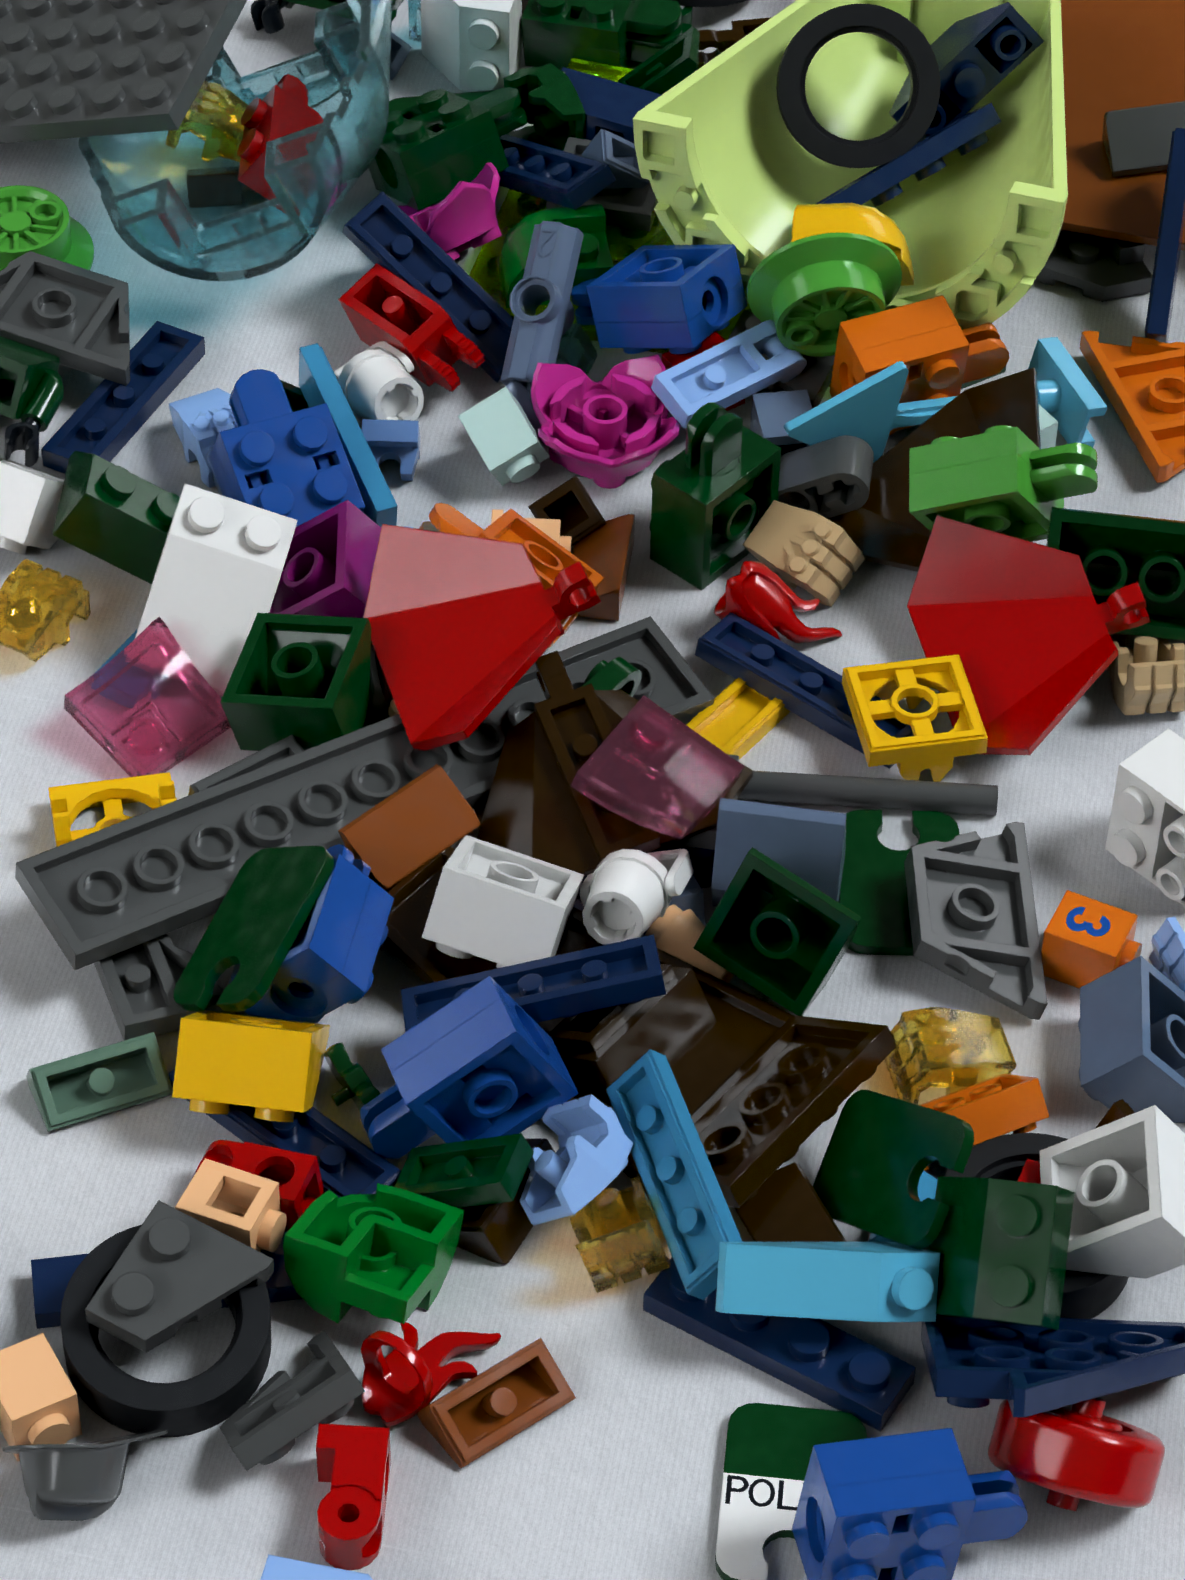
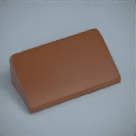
(609, 554)
(410, 827)
(497, 1404)

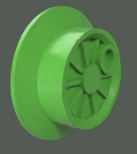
(41, 224)
(822, 283)

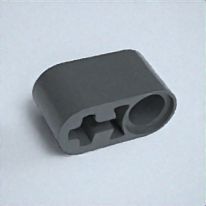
(827, 476)

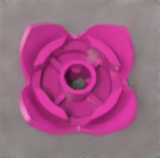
(464, 216)
(604, 425)

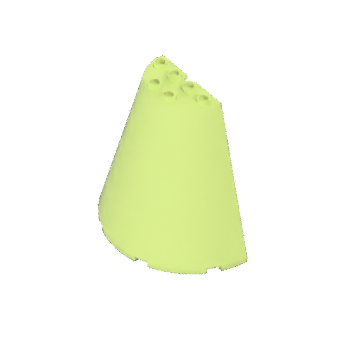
(972, 229)

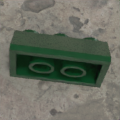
(1126, 551)

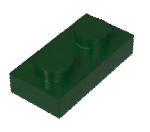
(468, 1170)

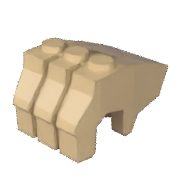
(805, 550)
(1149, 677)

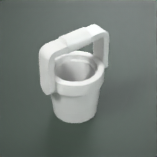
(380, 384)
(632, 892)

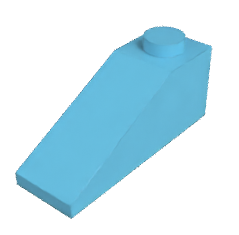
(828, 1280)

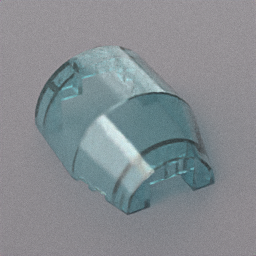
(307, 170)

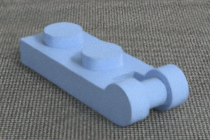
(727, 372)

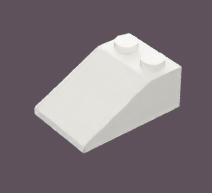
(216, 577)

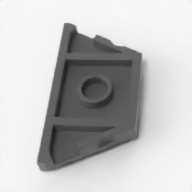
(68, 314)
(978, 915)

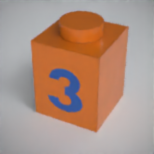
(1087, 940)

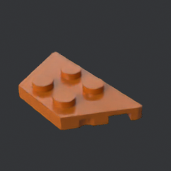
(1148, 395)

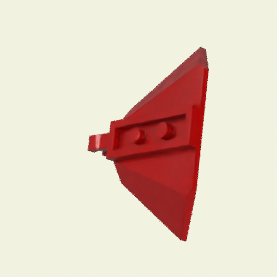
(461, 625)
(1019, 625)

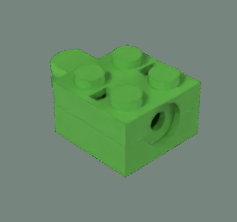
(998, 481)

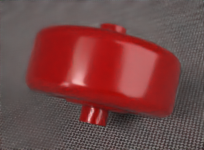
(1079, 1455)

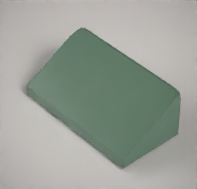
(99, 1082)

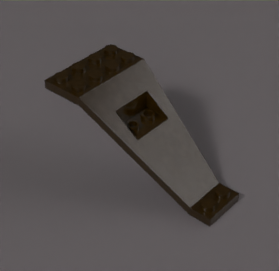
(742, 1065)

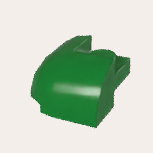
(594, 253)
(372, 1252)

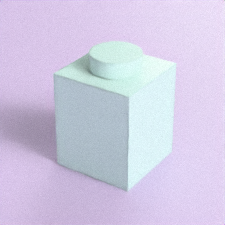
(504, 437)

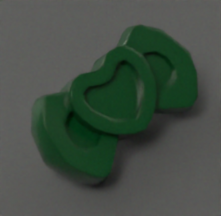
(350, 1076)

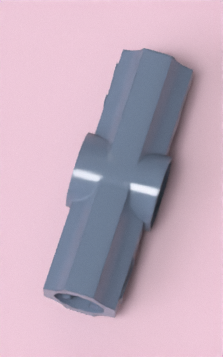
(550, 277)

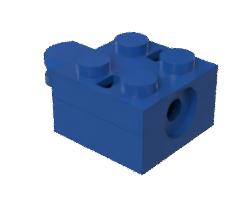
(663, 298)
(281, 456)
(334, 948)
(467, 1075)
(898, 1508)

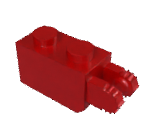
(264, 120)
(397, 313)

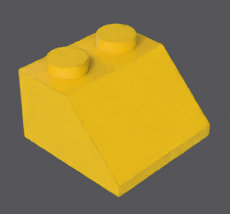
(249, 1064)

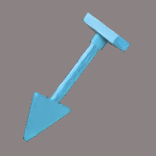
(874, 409)

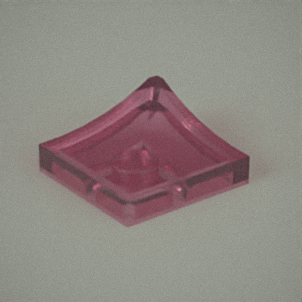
(148, 705)
(657, 772)

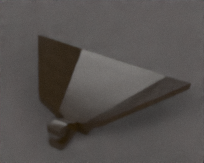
(883, 524)
(532, 794)

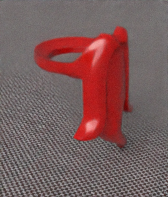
(768, 603)
(412, 1377)

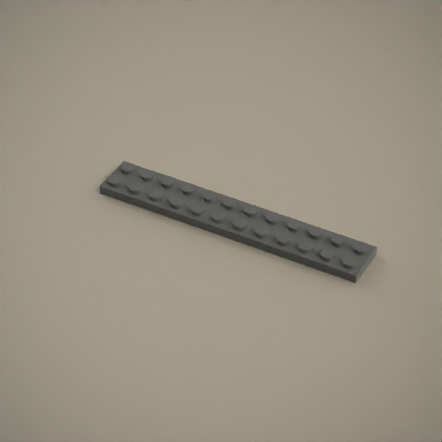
(184, 856)

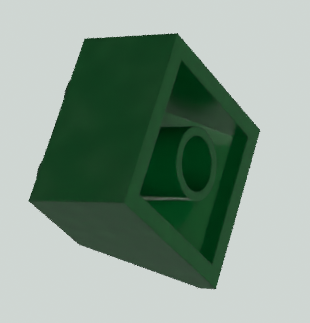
(114, 514)
(299, 680)
(778, 933)
(1003, 1250)

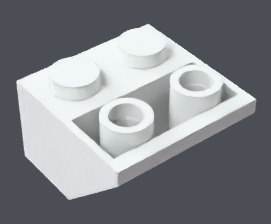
(1150, 814)

